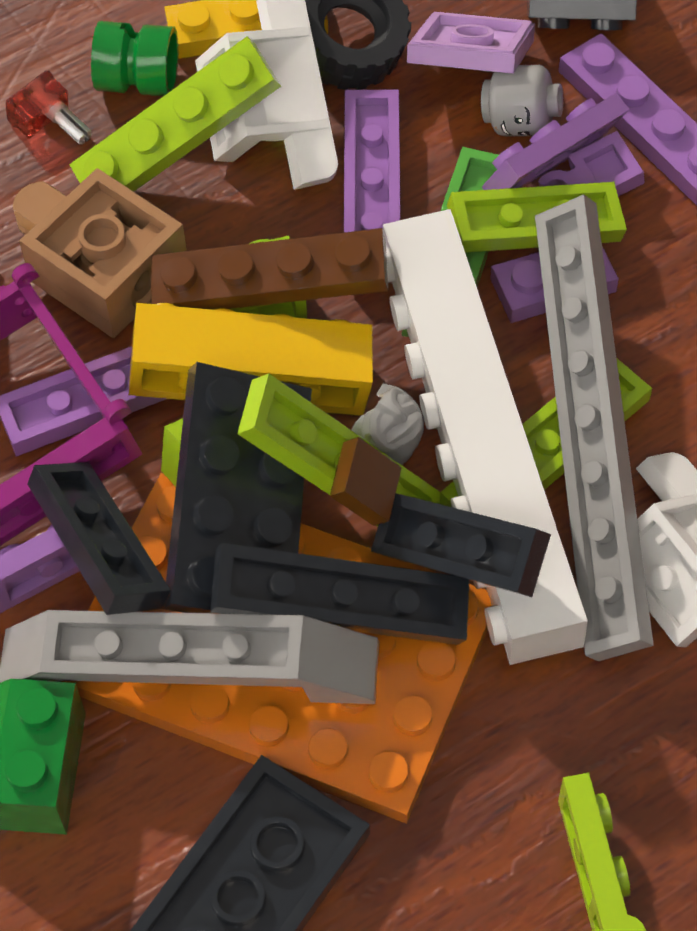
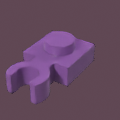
(600, 162)

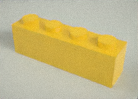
(305, 352)

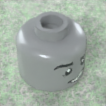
(521, 101)

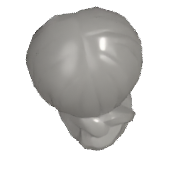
(393, 424)

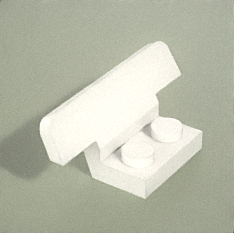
(293, 111)
(670, 545)

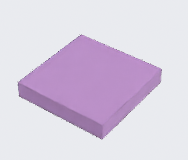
(471, 42)

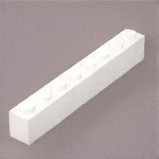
(478, 426)

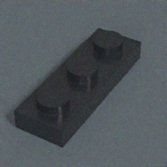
(98, 538)
(463, 544)

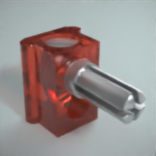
(41, 103)

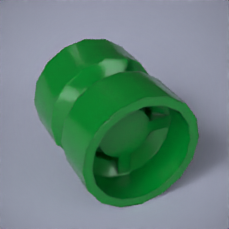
(134, 58)

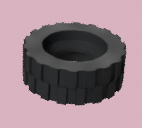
(364, 66)

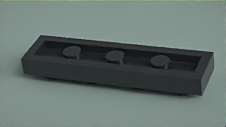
(341, 593)

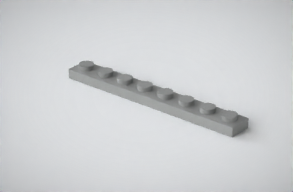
(593, 431)

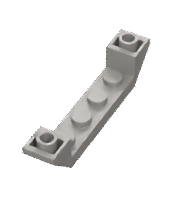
(195, 649)

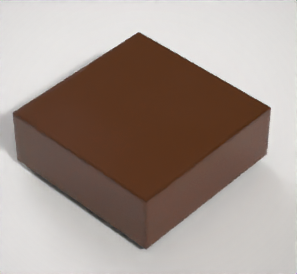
(365, 481)

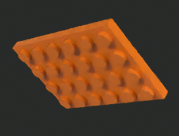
(349, 750)

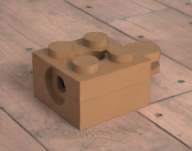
(100, 226)

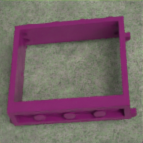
(104, 445)

